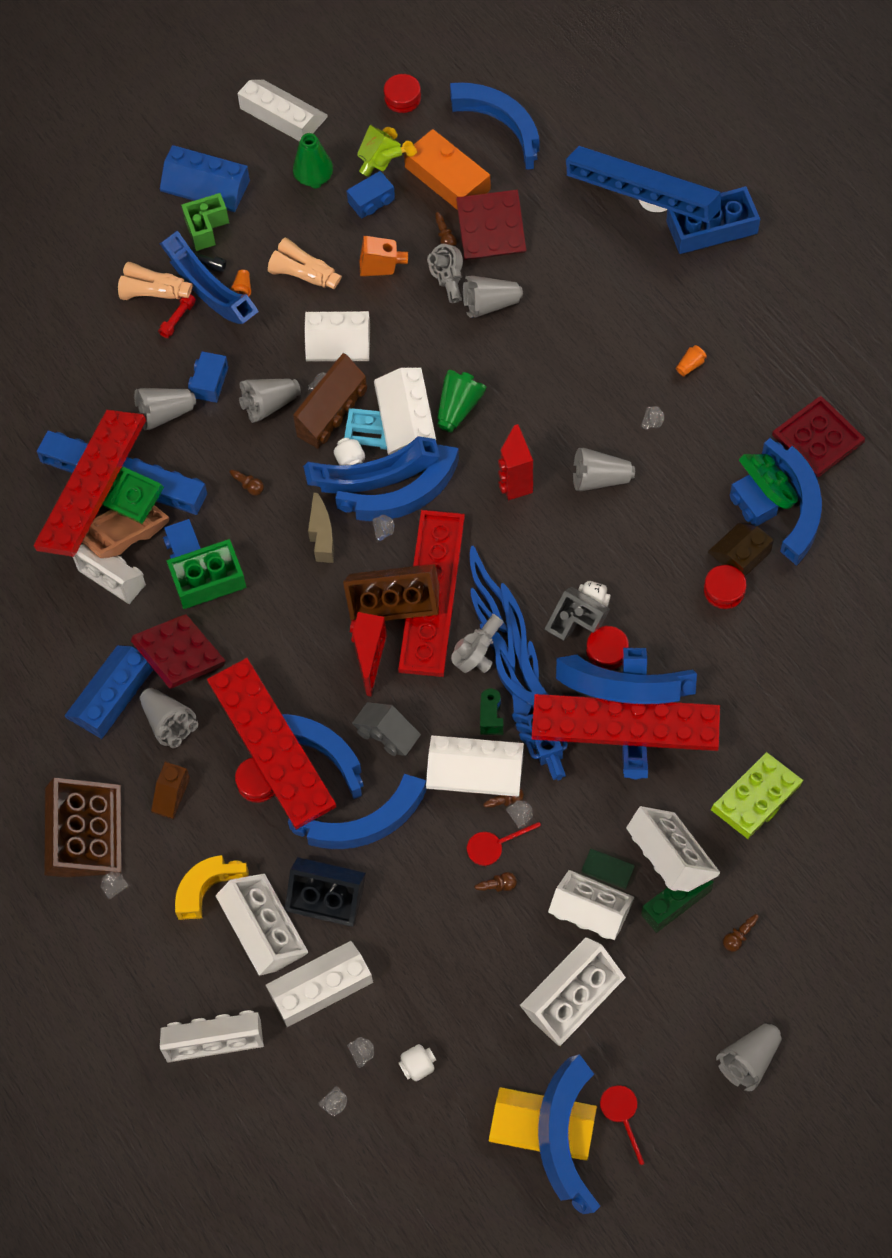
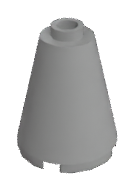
(489, 294)
(162, 404)
(600, 470)
(750, 1056)

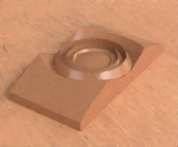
(114, 533)

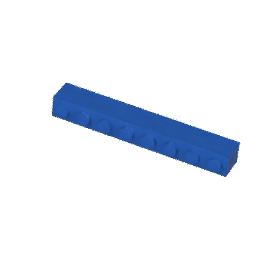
(643, 184)
(178, 490)

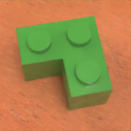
(202, 217)

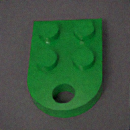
(770, 479)
(132, 495)

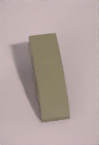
(321, 531)

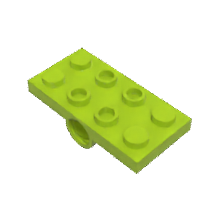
(757, 795)

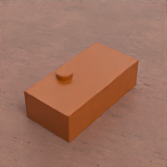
(446, 169)

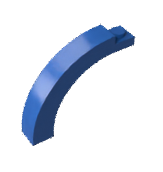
(502, 107)
(225, 302)
(377, 473)
(809, 495)
(408, 498)
(624, 687)
(331, 745)
(635, 757)
(369, 828)
(554, 1134)

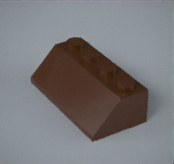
(329, 402)
(394, 592)

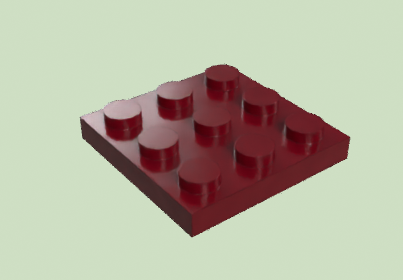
(491, 224)
(819, 435)
(178, 651)

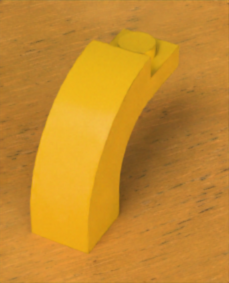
(199, 879)

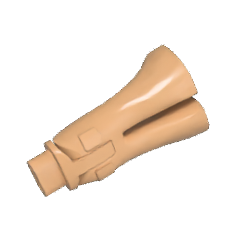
(297, 263)
(145, 282)

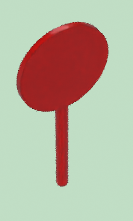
(486, 847)
(620, 1105)

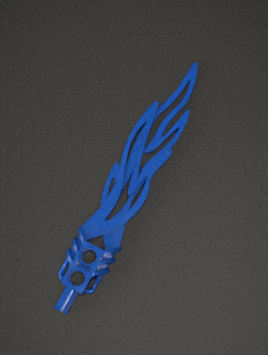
(522, 699)

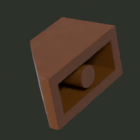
(169, 790)

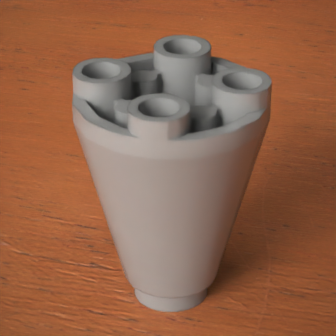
(266, 396)
(167, 717)

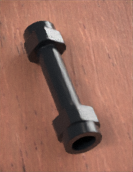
(217, 264)

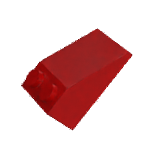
(369, 641)

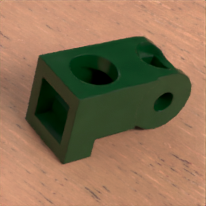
(488, 713)

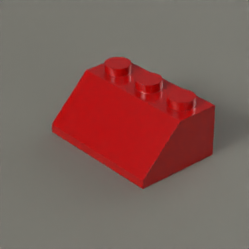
(515, 466)

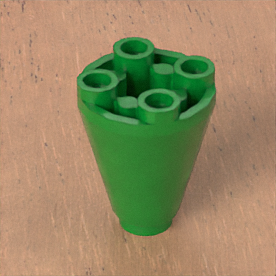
(312, 163)
(458, 399)

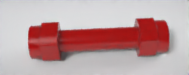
(167, 328)

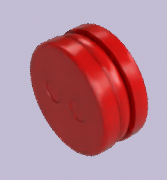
(402, 93)
(725, 586)
(606, 647)
(252, 783)

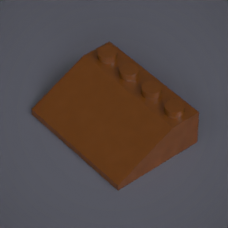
(82, 828)

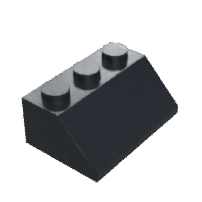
(324, 891)

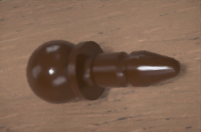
(445, 233)
(253, 485)
(503, 799)
(506, 882)
(733, 941)

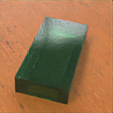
(608, 868)

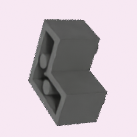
(576, 608)
(388, 726)

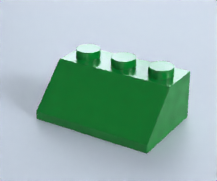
(206, 574)

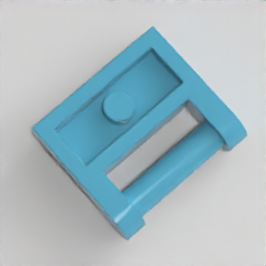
(365, 422)

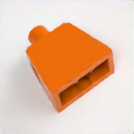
(380, 256)

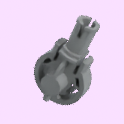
(451, 264)
(471, 649)

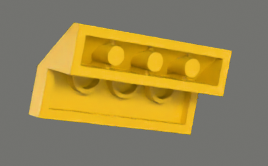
(517, 1122)

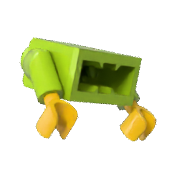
(380, 148)

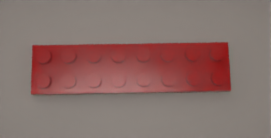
(90, 483)
(428, 636)
(626, 723)
(271, 743)

